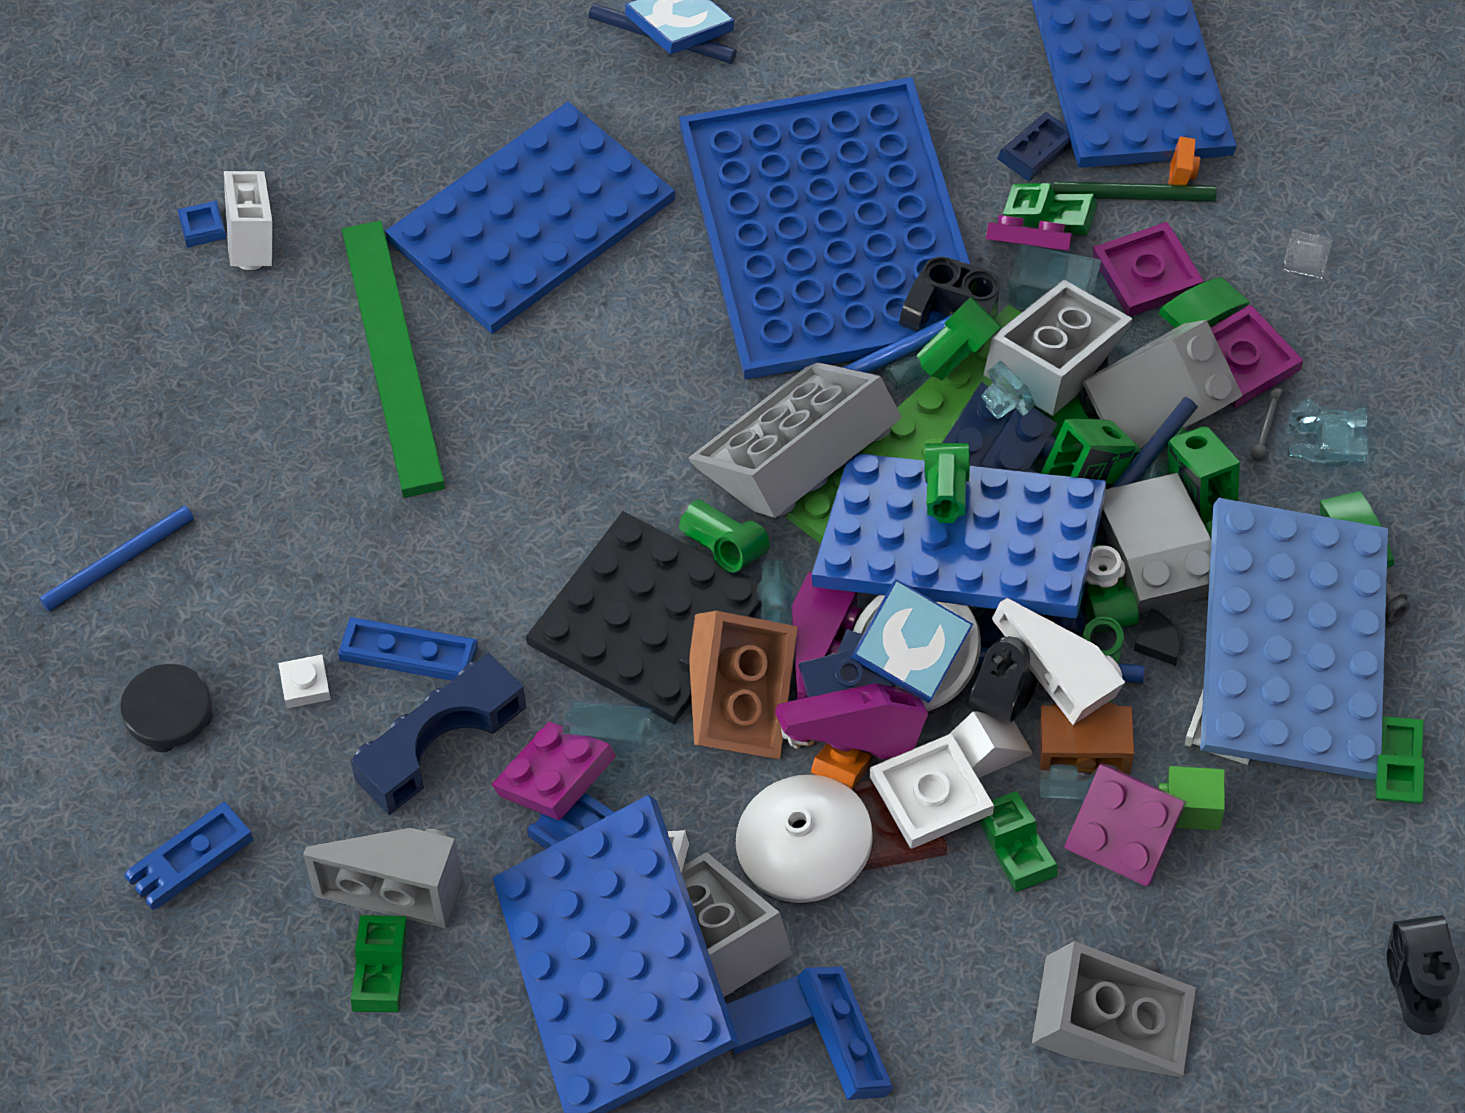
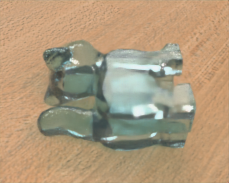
(1337, 431)

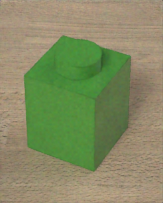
(1203, 792)

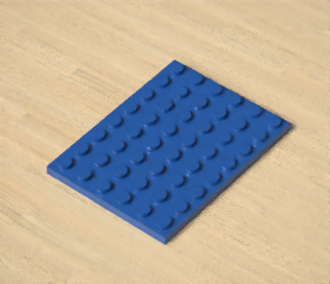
(820, 220)

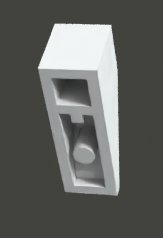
(248, 219)
(1064, 663)

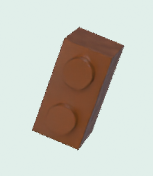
(1095, 740)

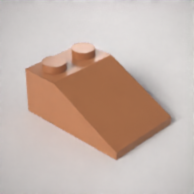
(738, 680)

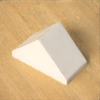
(990, 743)

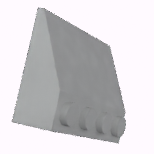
(798, 437)

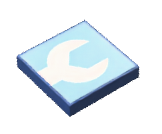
(679, 22)
(912, 641)

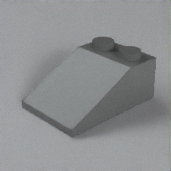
(1058, 343)
(1154, 379)
(1158, 541)
(390, 873)
(737, 924)
(1113, 1011)

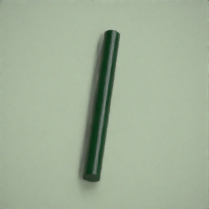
(1136, 191)

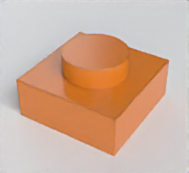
(1184, 164)
(841, 765)

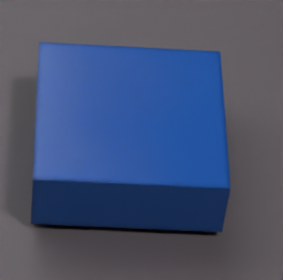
(201, 223)

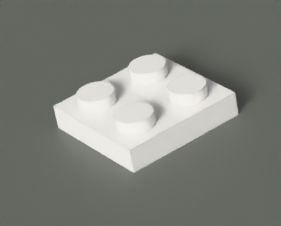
(931, 791)

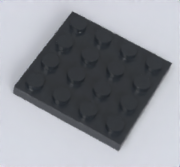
(634, 611)

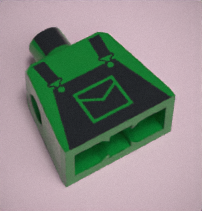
(1091, 451)
(1204, 468)

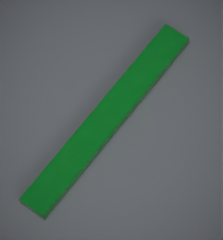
(393, 360)

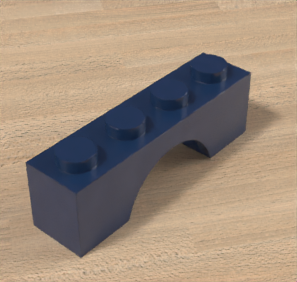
(479, 698)

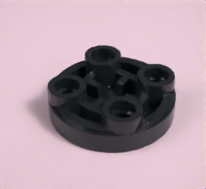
(166, 706)

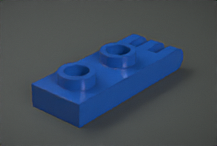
(189, 856)

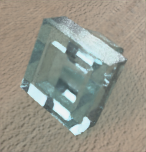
(1006, 392)

